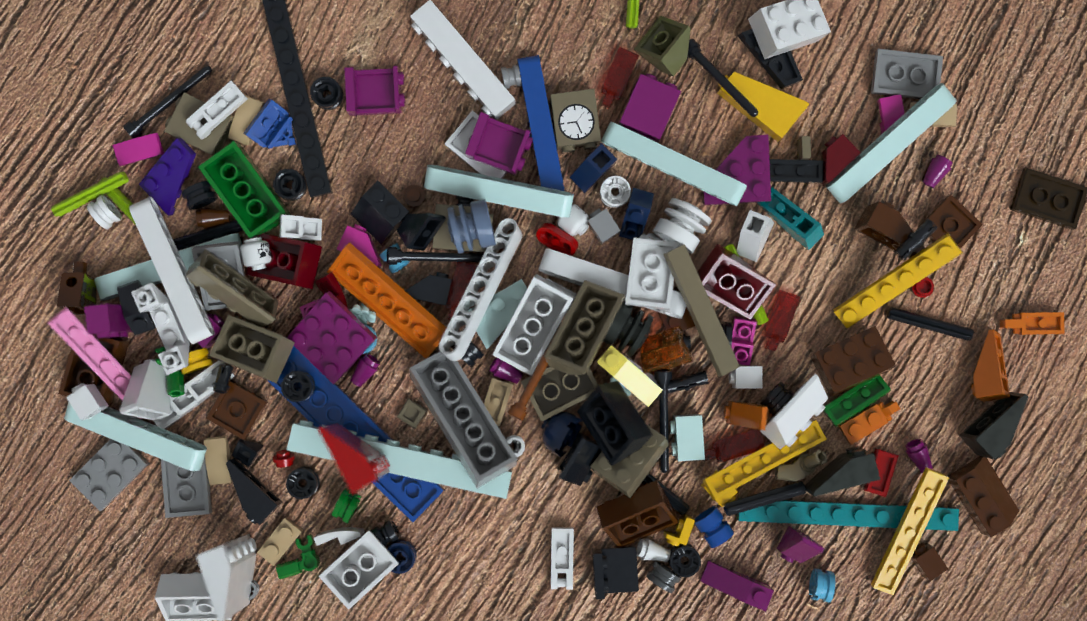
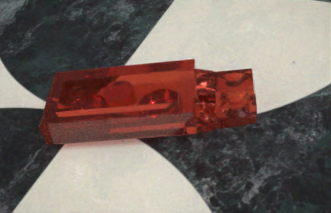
(618, 76)
(460, 282)
(780, 318)
(735, 446)

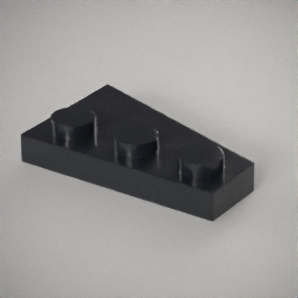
(780, 67)

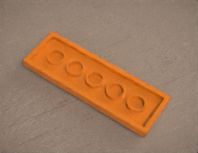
(387, 300)

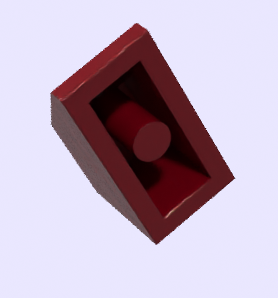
(837, 156)

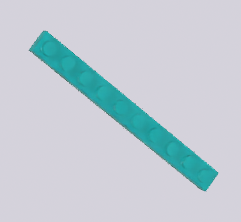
(845, 514)

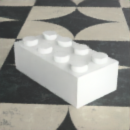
(533, 324)

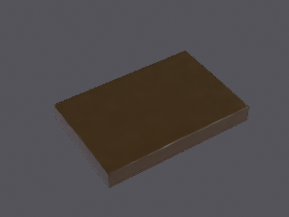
(1049, 198)

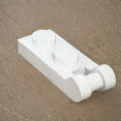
(216, 109)
(562, 557)

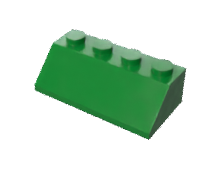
(244, 190)

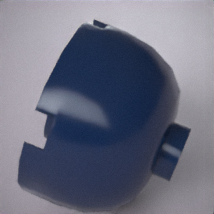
(560, 431)

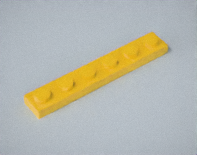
(898, 280)
(761, 462)
(909, 531)

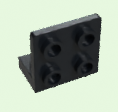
(615, 570)

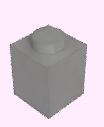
(603, 225)

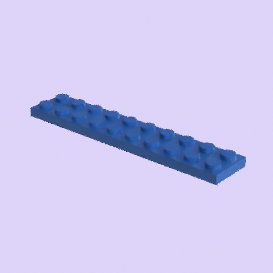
(332, 406)

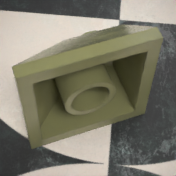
(665, 45)

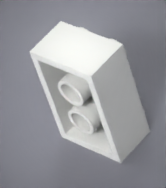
(788, 26)

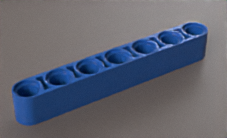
(540, 122)

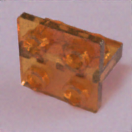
(664, 350)

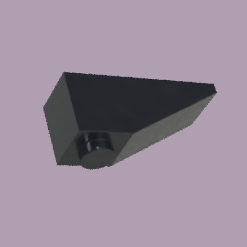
(252, 494)

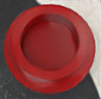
(923, 288)
(283, 458)

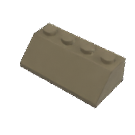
(232, 289)
(583, 329)

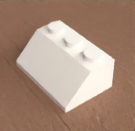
(796, 413)
(184, 598)

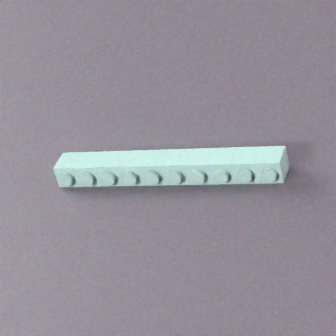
(403, 460)

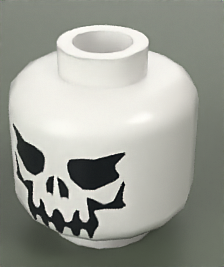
(255, 253)

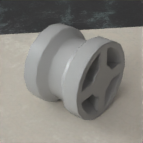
(511, 76)

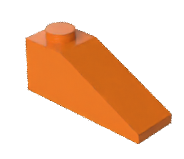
(990, 373)
(746, 415)

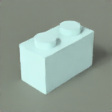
(687, 437)

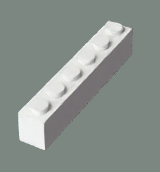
(462, 59)

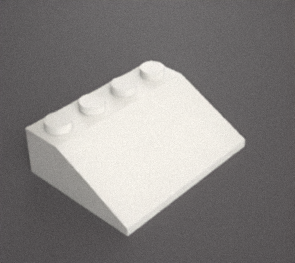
(229, 574)

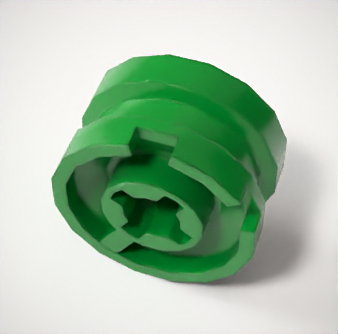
(346, 505)

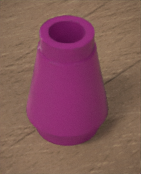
(937, 170)
(365, 369)
(505, 371)
(919, 454)

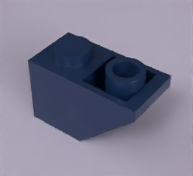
(593, 168)
(636, 214)

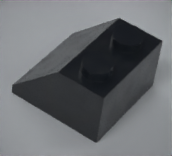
(379, 212)

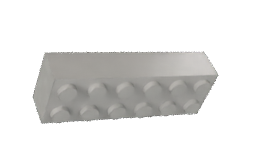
(463, 418)

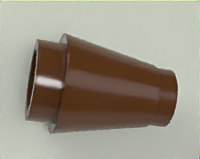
(211, 217)

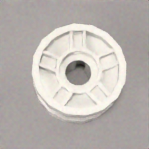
(612, 183)
(104, 212)

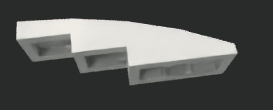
(195, 393)

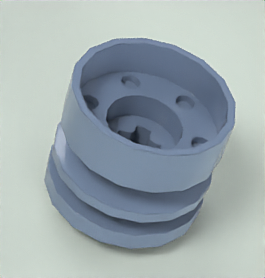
(471, 226)

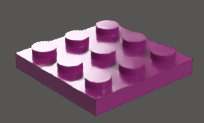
(331, 337)

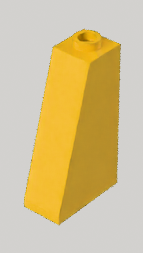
(775, 108)

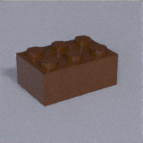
(853, 361)
(79, 372)

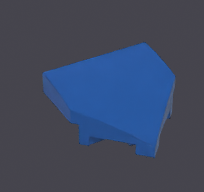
(271, 126)

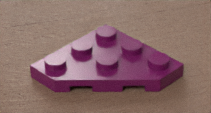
(749, 165)

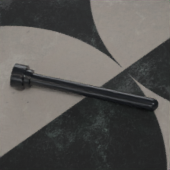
(694, 52)
(135, 127)
(397, 256)
(663, 378)

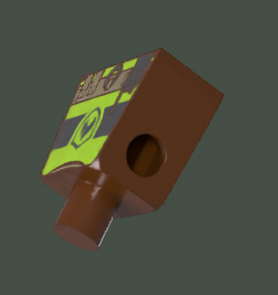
(77, 289)

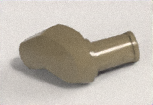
(800, 467)

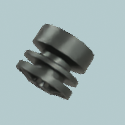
(628, 329)

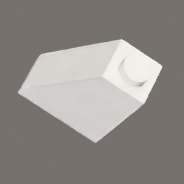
(147, 392)

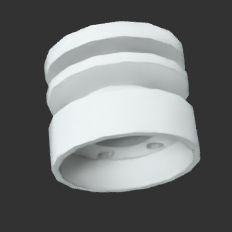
(684, 221)

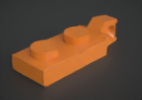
(1035, 323)
(868, 421)

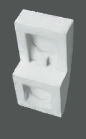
(300, 228)
(343, 534)

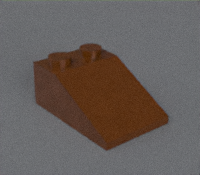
(885, 225)

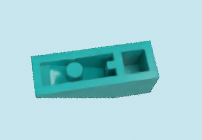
(793, 219)

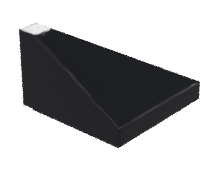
(247, 451)

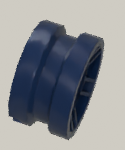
(408, 551)

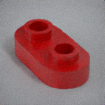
(556, 239)

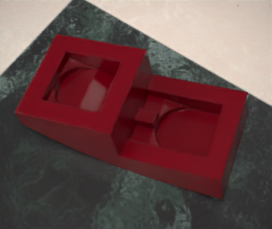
(329, 283)

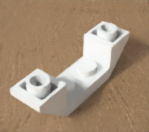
(173, 337)

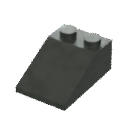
(995, 427)
(845, 471)

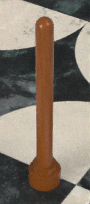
(519, 408)

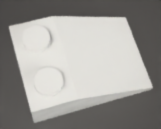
(358, 569)

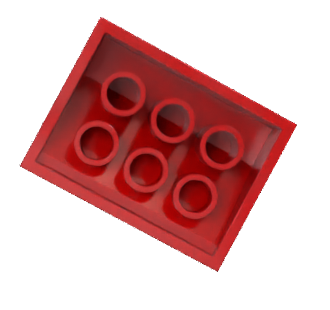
(355, 458)

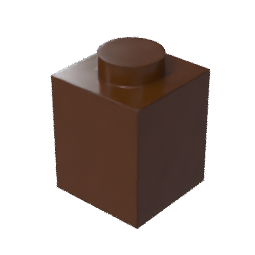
(928, 561)

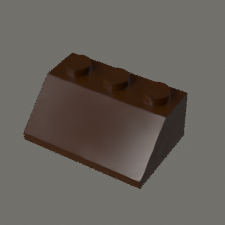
(984, 496)
(637, 517)

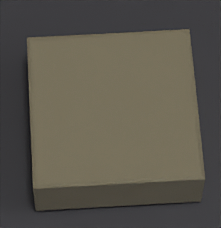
(804, 148)
(411, 413)

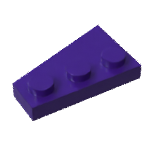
(168, 174)

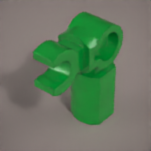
(174, 381)
(309, 560)

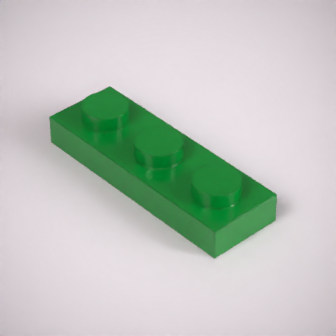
(856, 400)

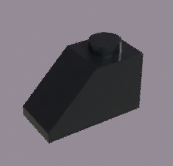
(419, 229)
(432, 289)
(137, 321)

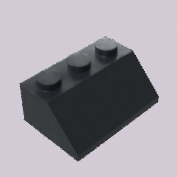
(614, 422)

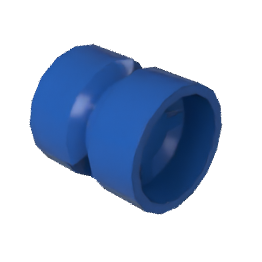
(715, 529)

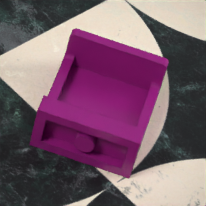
(374, 91)
(650, 107)
(498, 144)

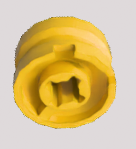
(197, 360)

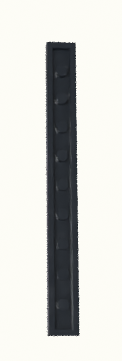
(297, 98)

